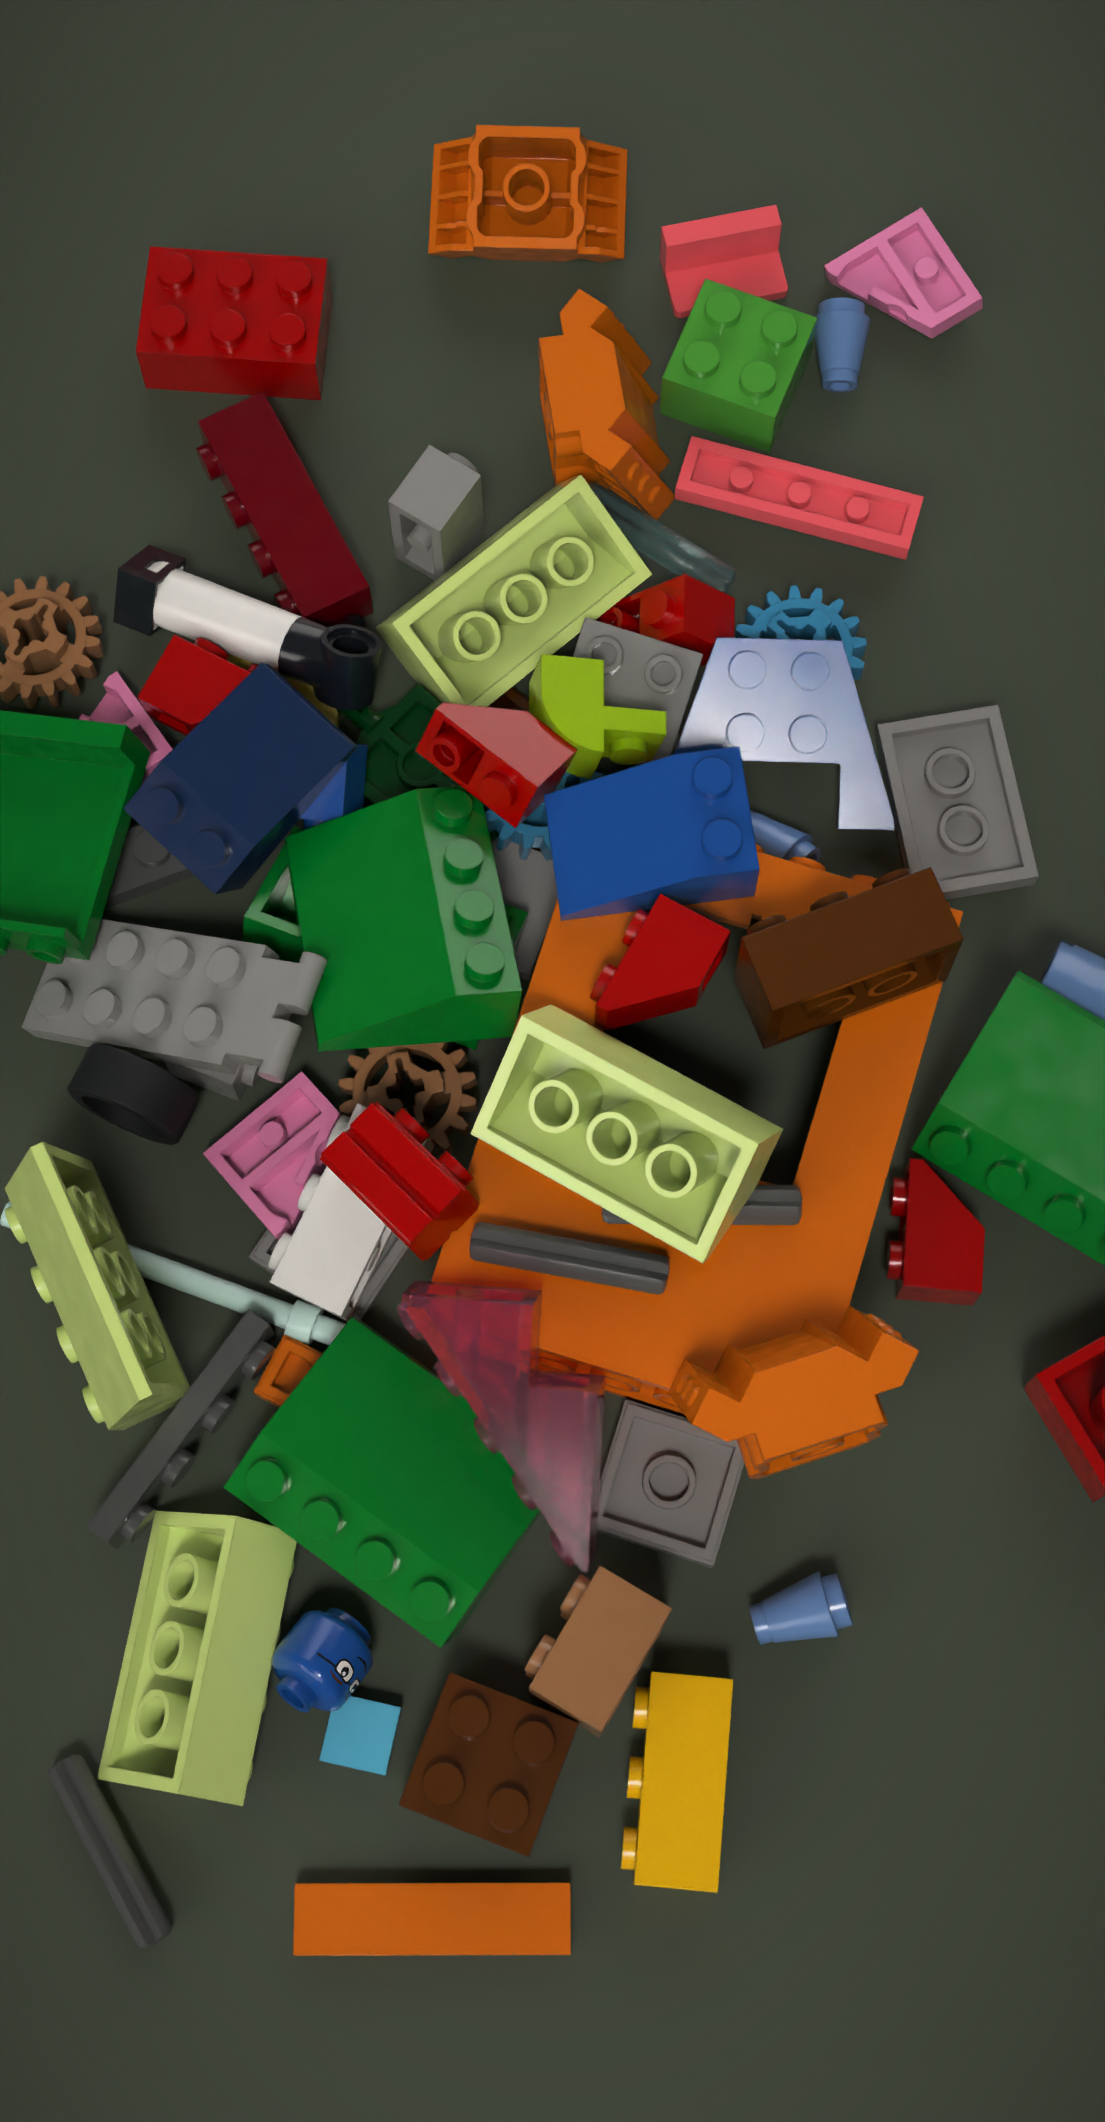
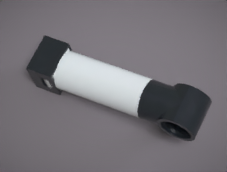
(334, 659)

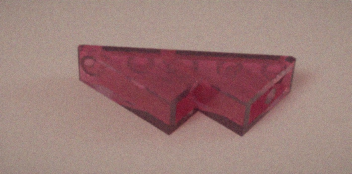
(537, 1418)

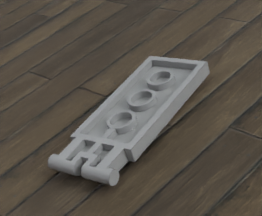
(178, 999)

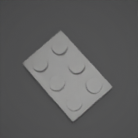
(957, 801)

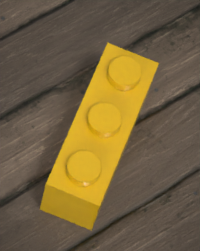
(679, 1782)

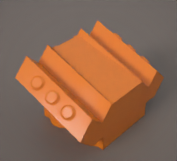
(528, 196)
(601, 406)
(798, 1392)

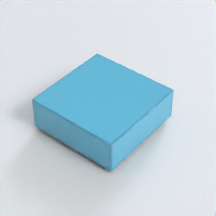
(361, 1735)

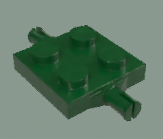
(392, 739)

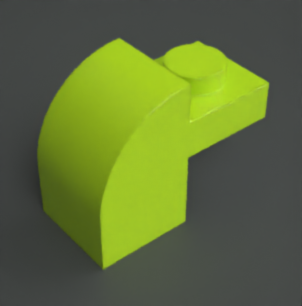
(570, 701)

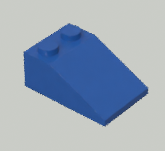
(654, 831)

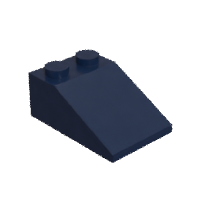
(241, 780)

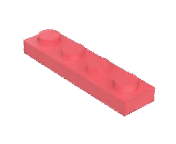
(798, 497)

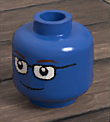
(322, 1660)

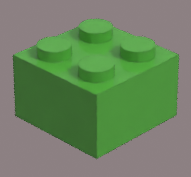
(737, 365)

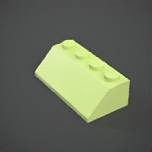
(515, 598)
(625, 1131)
(198, 1656)

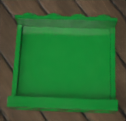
(61, 828)

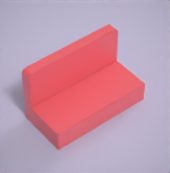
(727, 249)

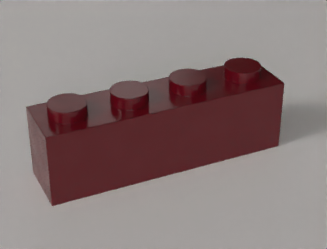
(282, 512)

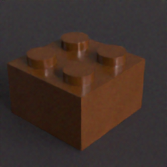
(489, 1764)

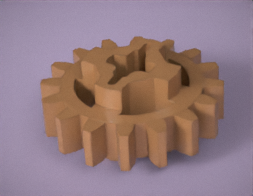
(49, 662)
(433, 1086)

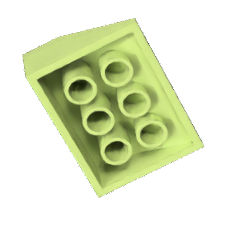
(95, 1288)

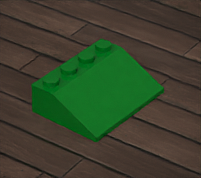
(407, 922)
(1031, 1115)
(387, 1483)

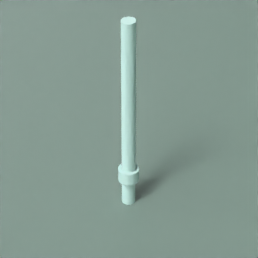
(300, 1320)

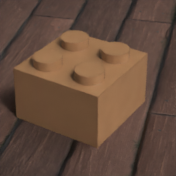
(598, 1649)

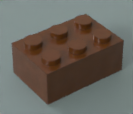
(846, 955)

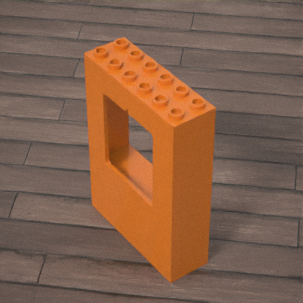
(758, 1276)

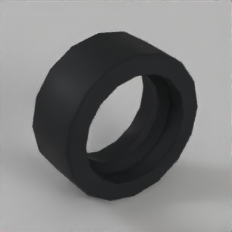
(133, 1094)

